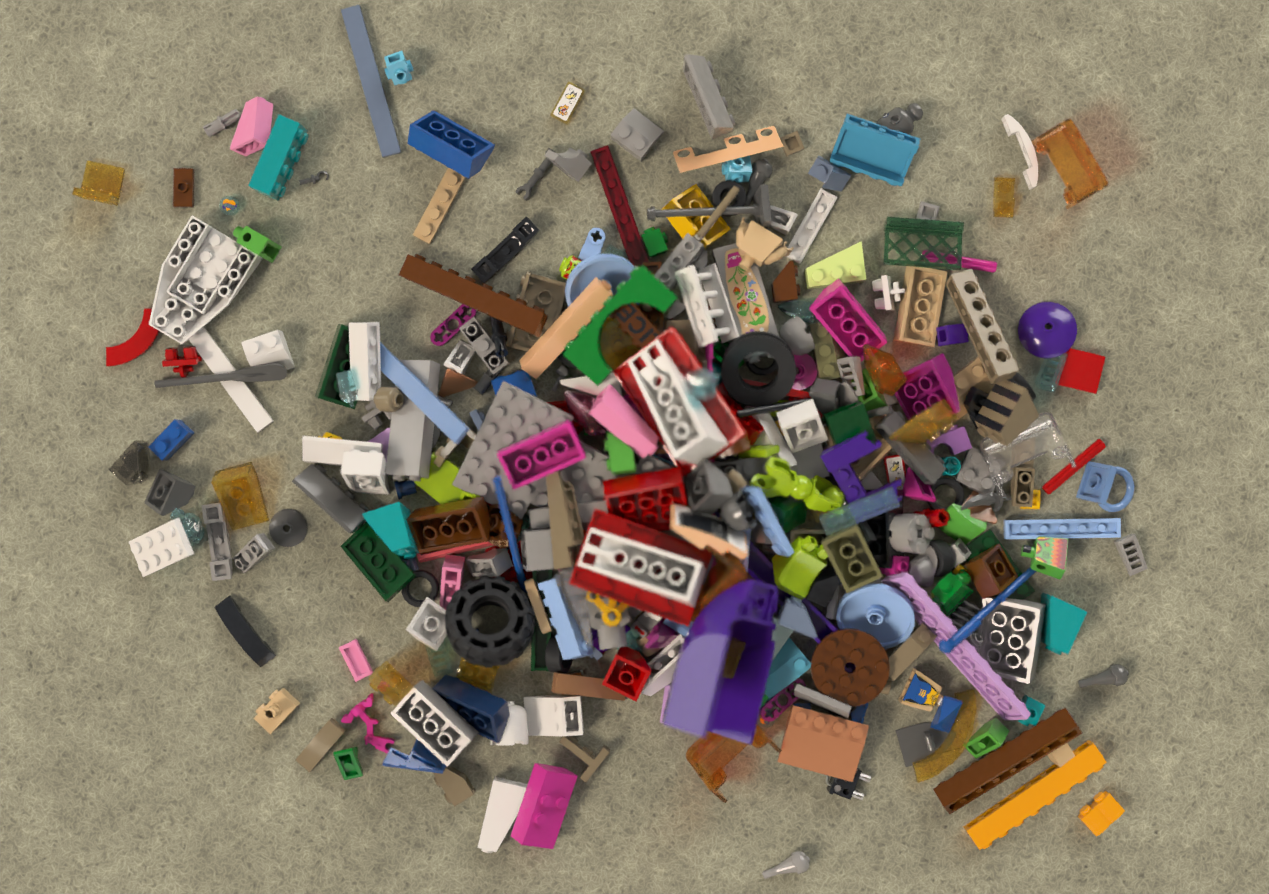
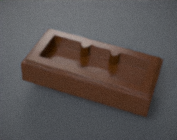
(183, 187)

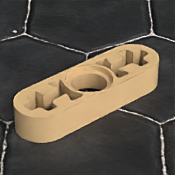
(538, 606)

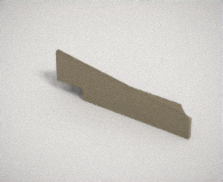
(564, 521)

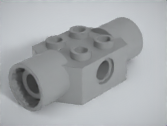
(608, 636)

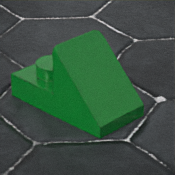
(348, 763)

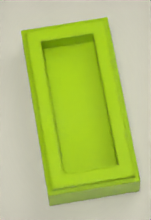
(760, 451)

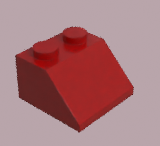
(627, 673)

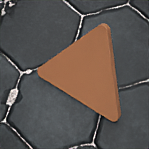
(455, 382)
(981, 512)

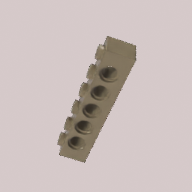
(980, 336)

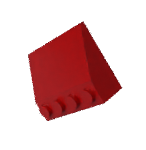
(646, 497)

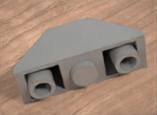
(482, 343)
(253, 552)

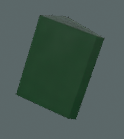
(788, 511)

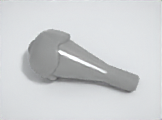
(796, 863)

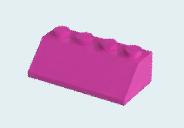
(847, 320)

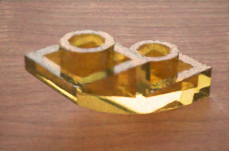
(1003, 197)

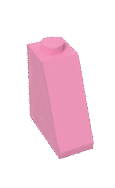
(253, 127)

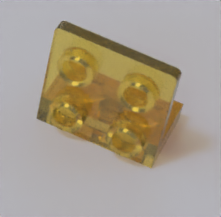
(101, 183)

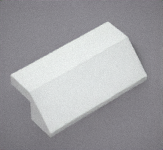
(331, 450)

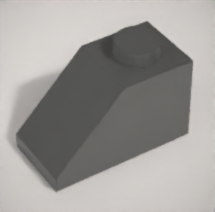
(825, 395)

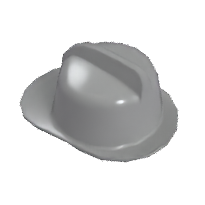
(923, 567)

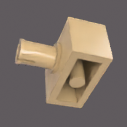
(276, 711)

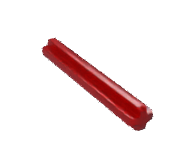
(1082, 459)

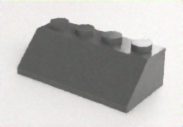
(915, 455)
(331, 497)

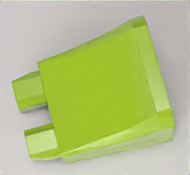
(799, 571)

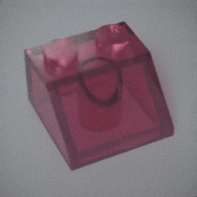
(580, 406)

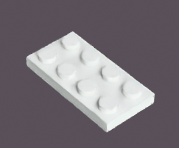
(161, 547)

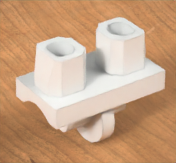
(885, 285)

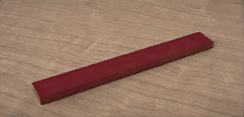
(619, 206)

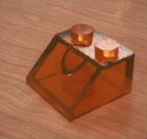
(883, 370)

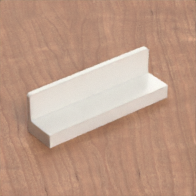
(365, 358)

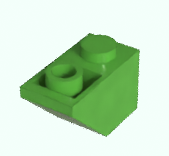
(621, 456)

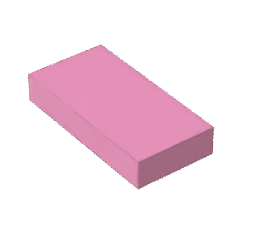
(356, 660)

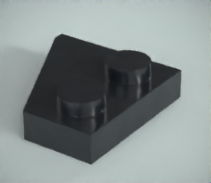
(974, 402)

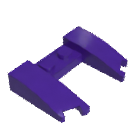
(839, 459)

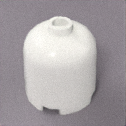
(516, 727)

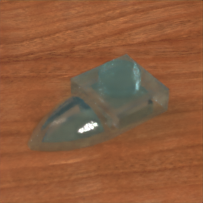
(798, 308)

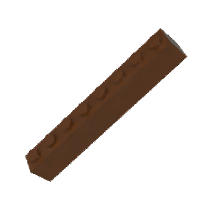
(473, 295)
(1007, 760)

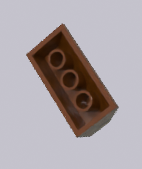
(450, 525)

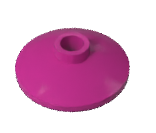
(807, 372)

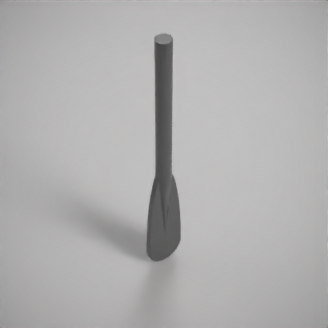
(258, 373)

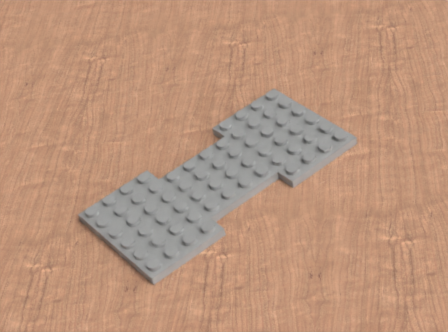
(516, 417)

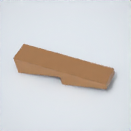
(583, 686)

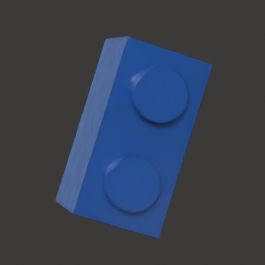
(171, 439)

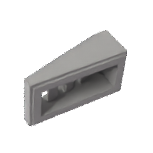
(855, 367)
(1122, 551)

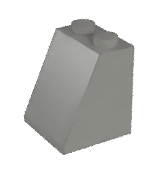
(536, 549)

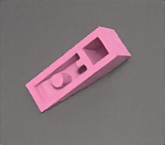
(451, 578)

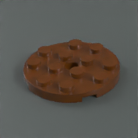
(855, 647)

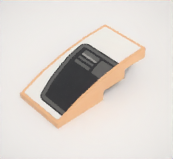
(708, 529)

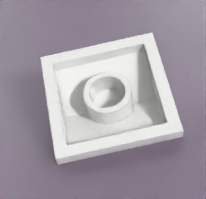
(429, 624)

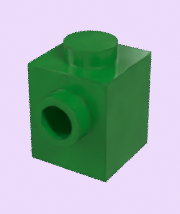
(655, 241)

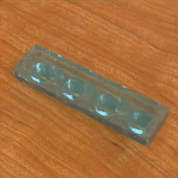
(859, 510)

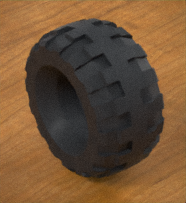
(495, 648)

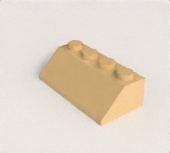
(970, 375)

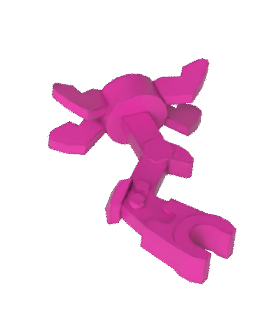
(377, 741)

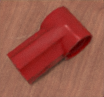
(936, 517)

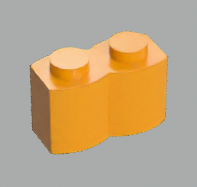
(1100, 813)

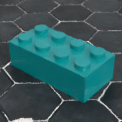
(279, 157)

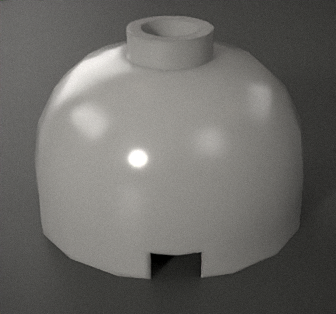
(796, 336)

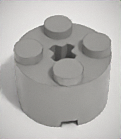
(911, 533)

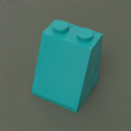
(393, 528)
(1060, 624)

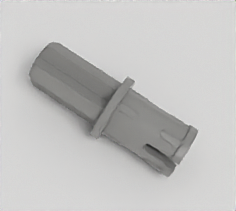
(221, 123)

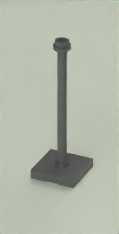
(760, 209)

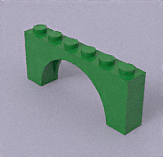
(586, 349)

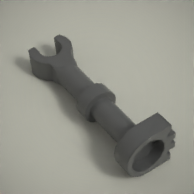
(538, 173)

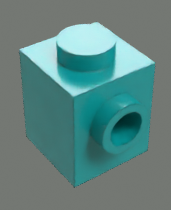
(1035, 708)

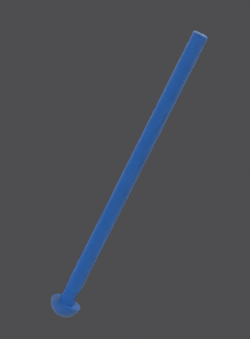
(510, 532)
(947, 646)

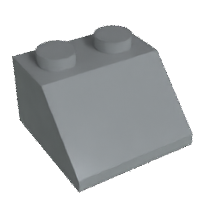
(636, 134)

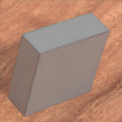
(927, 211)

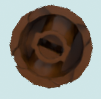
(497, 529)

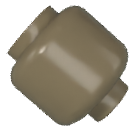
(388, 399)

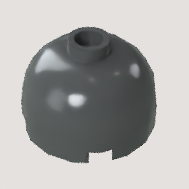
(738, 512)

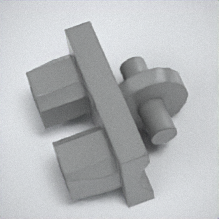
(373, 416)

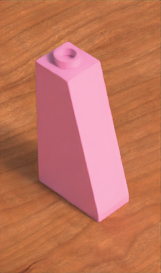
(624, 422)

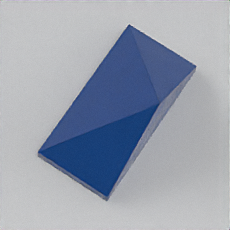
(946, 714)

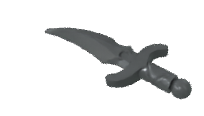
(987, 499)

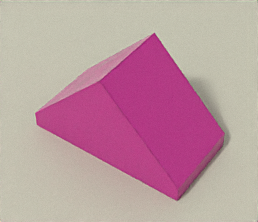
(916, 489)

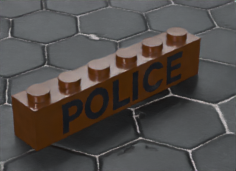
(636, 323)

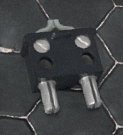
(837, 785)

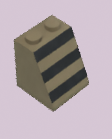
(1006, 413)

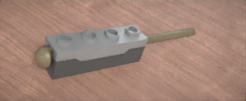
(688, 250)

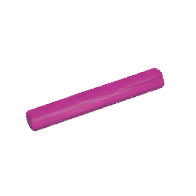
(970, 263)

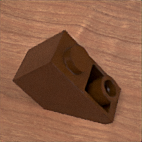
(784, 286)

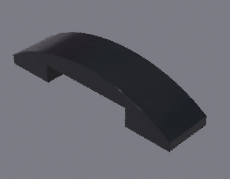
(505, 250)
(243, 632)

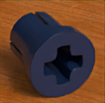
(405, 488)

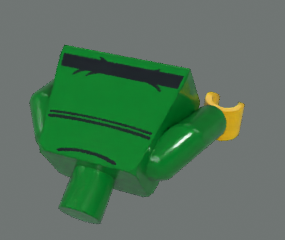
(952, 590)

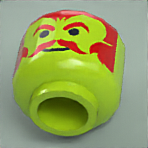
(568, 265)

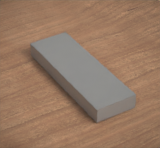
(822, 701)

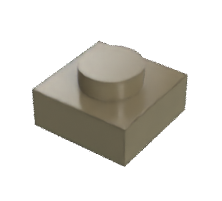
(792, 144)

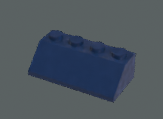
(478, 707)

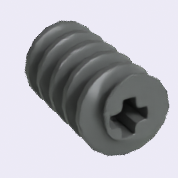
(963, 614)

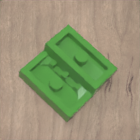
(962, 525)

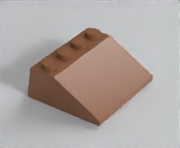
(822, 743)

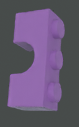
(955, 439)

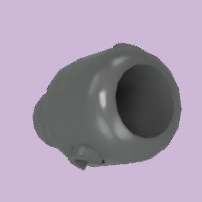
(901, 119)

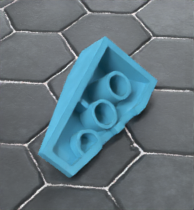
(785, 668)

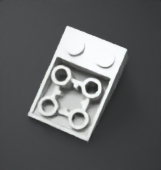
(554, 715)

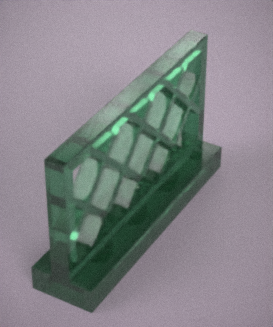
(928, 228)

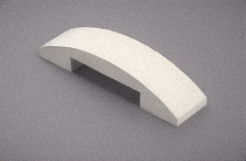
(1013, 127)

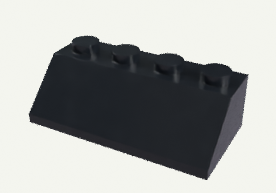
(880, 524)

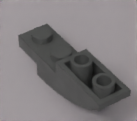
(745, 466)

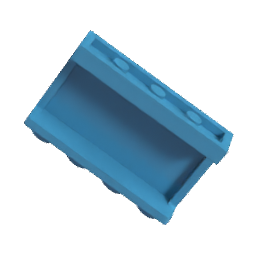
(874, 150)

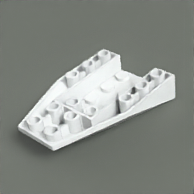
(199, 280)

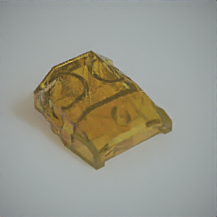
(477, 675)

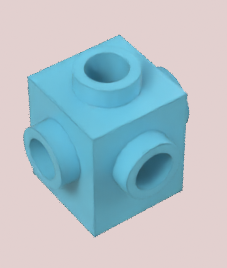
(398, 68)
(737, 169)

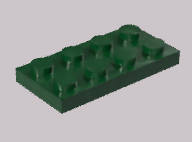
(988, 540)
(377, 562)

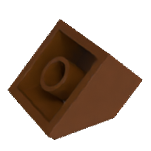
(991, 571)

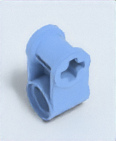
(590, 247)

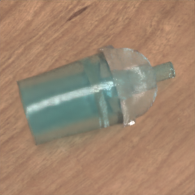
(347, 387)

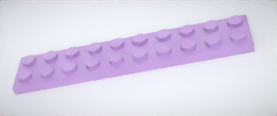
(964, 655)

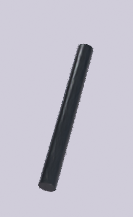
(769, 408)

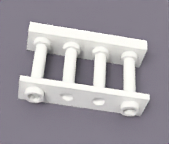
(697, 307)

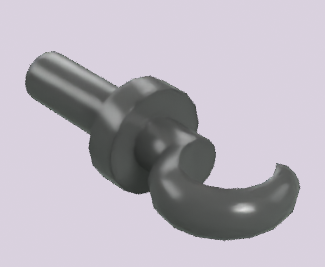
(313, 178)

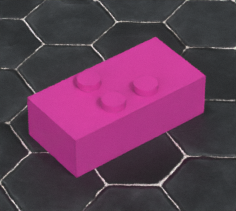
(541, 454)
(544, 806)

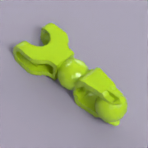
(786, 481)

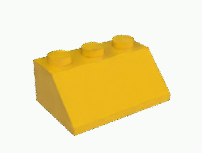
(695, 198)

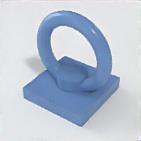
(1098, 482)

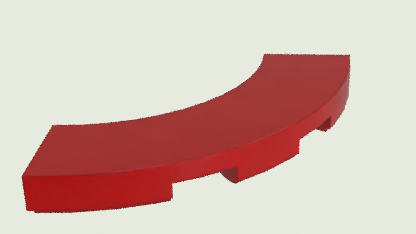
(135, 346)

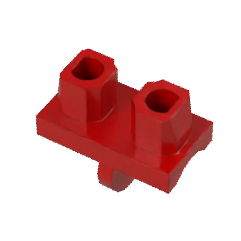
(190, 358)

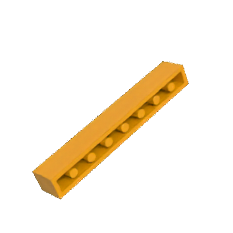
(1034, 795)

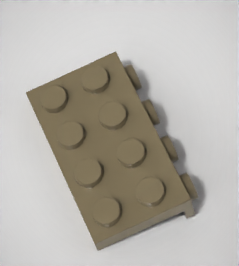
(544, 293)

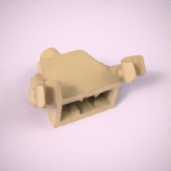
(759, 245)

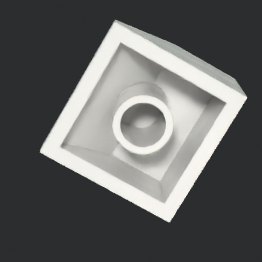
(268, 349)
(802, 426)

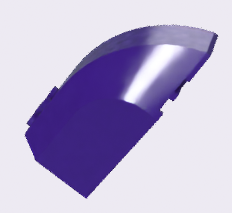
(697, 694)

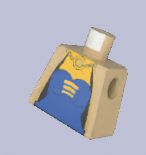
(921, 692)

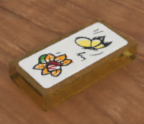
(567, 103)

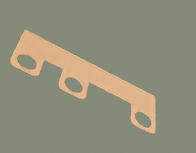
(732, 151)

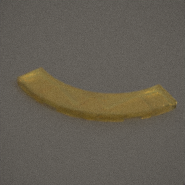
(955, 741)

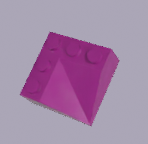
(927, 386)

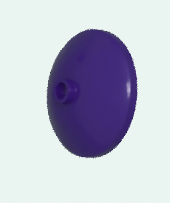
(1045, 342)

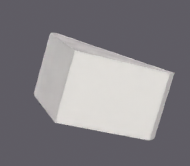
(782, 219)
(460, 357)

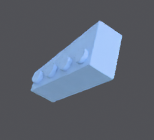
(568, 632)

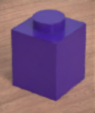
(952, 335)

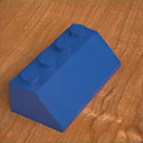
(450, 143)

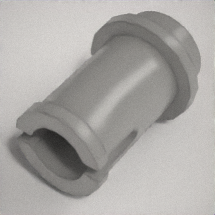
(975, 639)

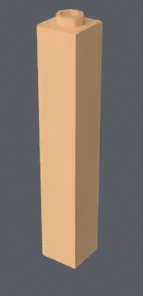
(565, 328)

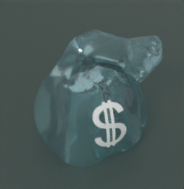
(191, 525)

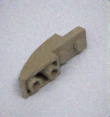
(1023, 484)

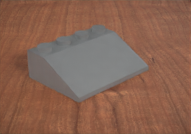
(707, 95)
(1012, 638)

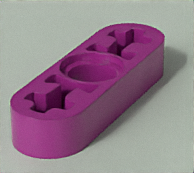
(439, 330)
(775, 712)

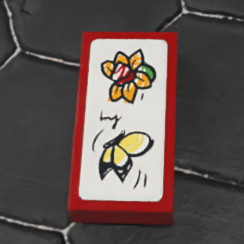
(894, 469)

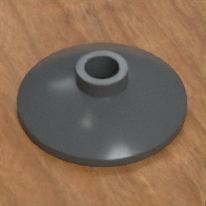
(297, 526)

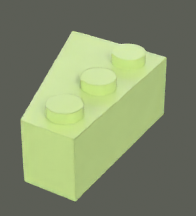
(846, 265)

